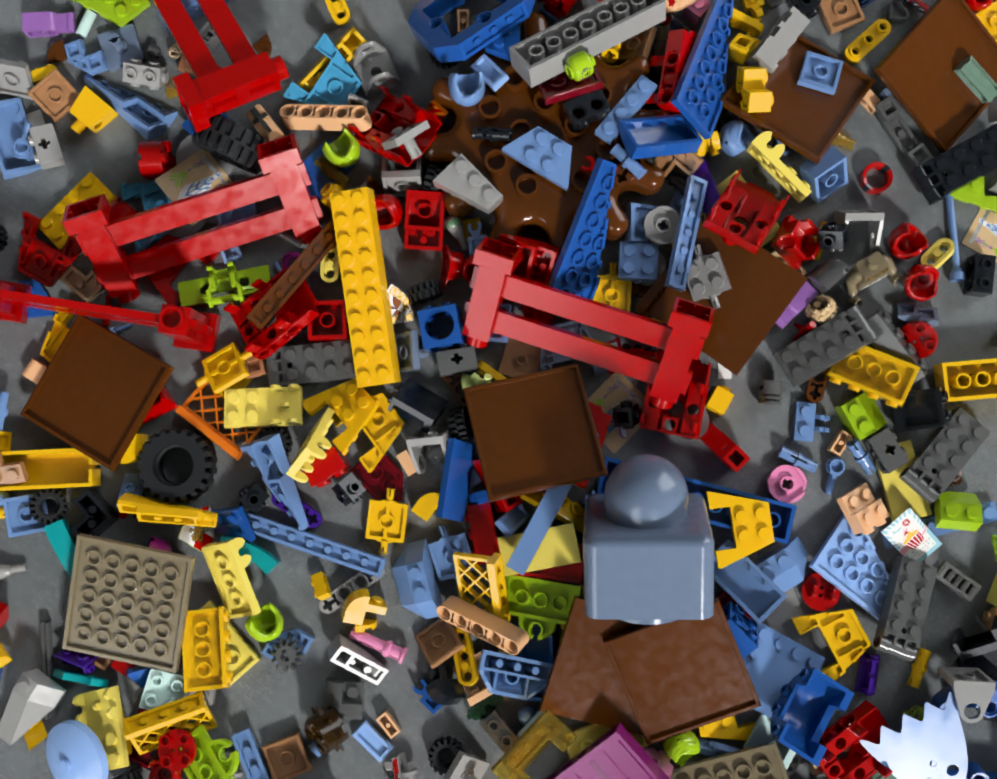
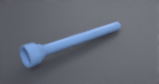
(957, 273)

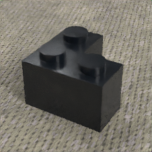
(97, 512)

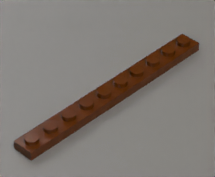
(299, 270)

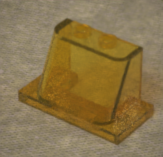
(530, 745)

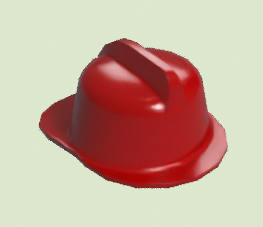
(451, 266)

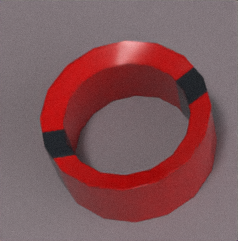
(884, 169)

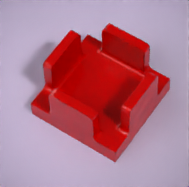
(794, 241)

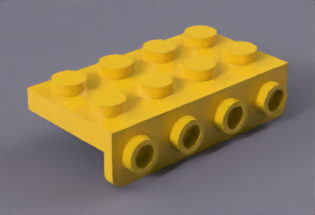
(86, 188)
(876, 374)
(206, 650)

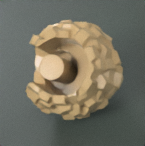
(822, 309)

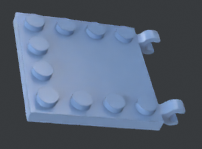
(776, 664)

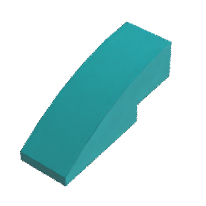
(62, 543)
(260, 556)

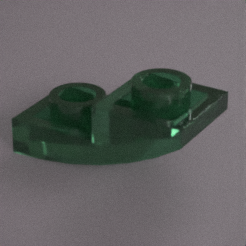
(479, 709)

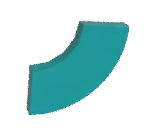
(74, 676)

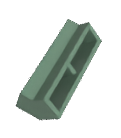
(976, 79)

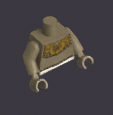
(868, 272)

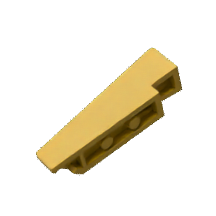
(346, 46)
(157, 511)

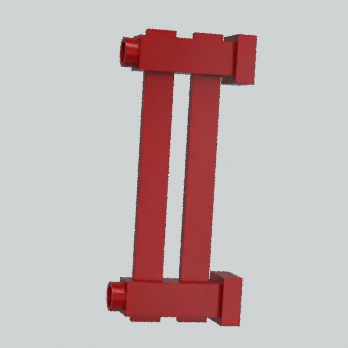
(215, 88)
(119, 273)
(185, 325)
(680, 338)

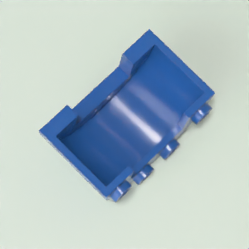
(805, 712)

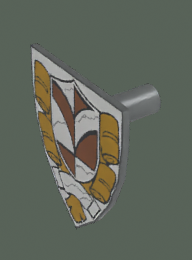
(400, 306)

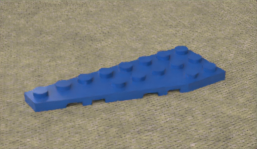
(701, 83)
(581, 252)

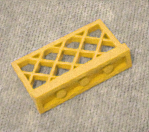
(493, 574)
(170, 714)

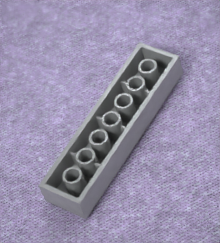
(589, 30)

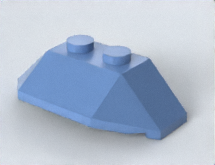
(785, 564)
(417, 580)
(512, 674)

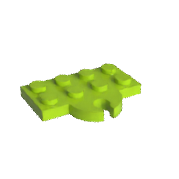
(540, 603)
(210, 757)

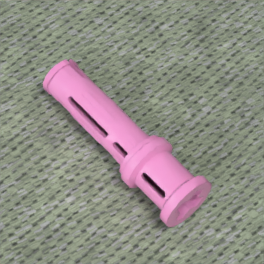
(387, 648)

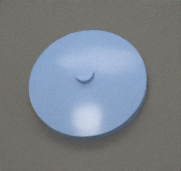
(75, 752)

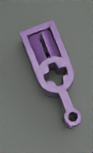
(47, 23)
(800, 301)

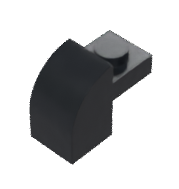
(444, 690)

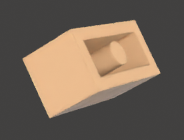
(462, 19)
(870, 101)
(839, 442)
(406, 462)
(388, 724)

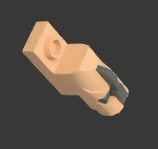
(264, 123)

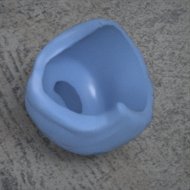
(466, 88)
(735, 137)

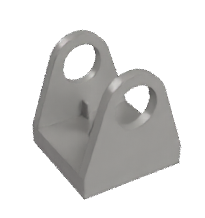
(374, 59)
(400, 181)
(875, 223)
(417, 442)
(969, 687)

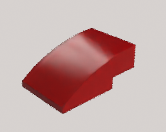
(424, 220)
(536, 259)

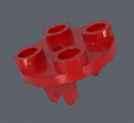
(917, 329)
(811, 589)
(176, 759)

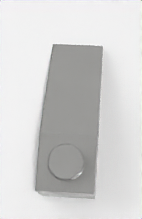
(356, 659)

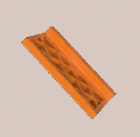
(206, 427)

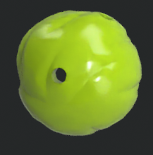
(343, 150)
(265, 625)
(681, 747)

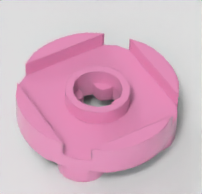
(797, 485)

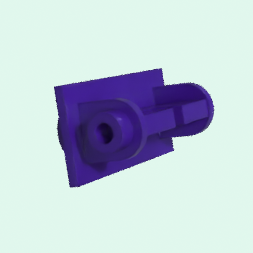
(75, 659)
(867, 674)

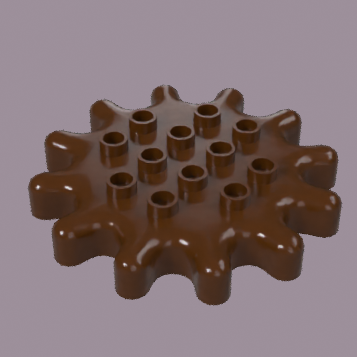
(529, 198)

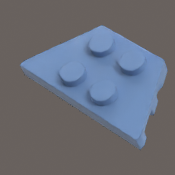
(543, 155)

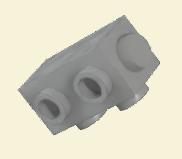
(146, 74)

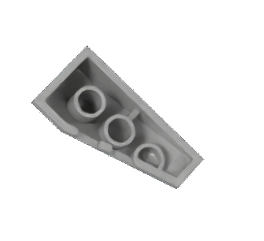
(29, 702)

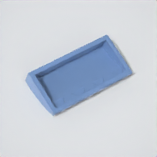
(11, 126)
(749, 586)

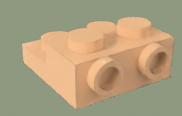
(862, 509)

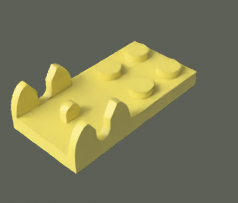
(769, 160)
(263, 406)
(310, 448)
(231, 578)
(104, 717)

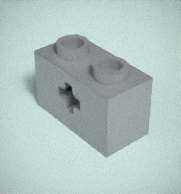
(46, 135)

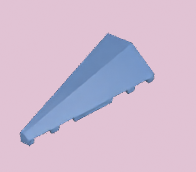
(145, 117)
(271, 459)

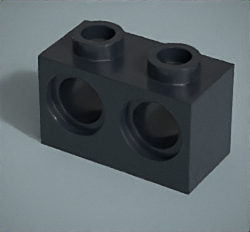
(583, 104)
(979, 275)

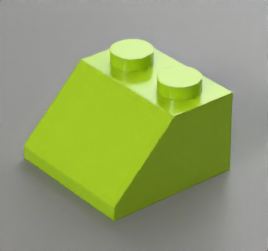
(860, 416)
(958, 511)

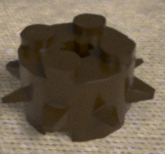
(326, 730)

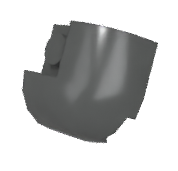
(828, 274)
(345, 698)

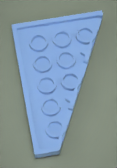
(853, 567)

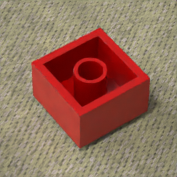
(331, 323)
(325, 469)

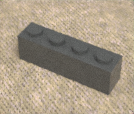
(892, 342)

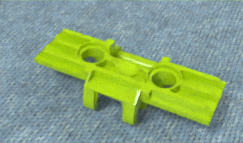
(221, 282)

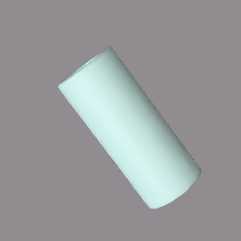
(86, 23)

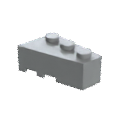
(778, 40)
(468, 184)

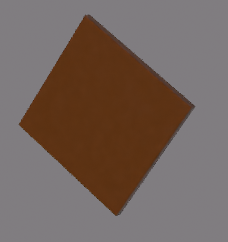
(923, 65)
(803, 116)
(749, 310)
(97, 391)
(534, 432)
(681, 674)
(583, 676)

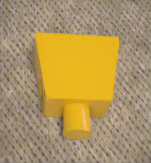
(91, 112)

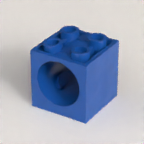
(428, 315)
(743, 629)

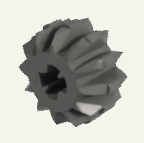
(280, 649)

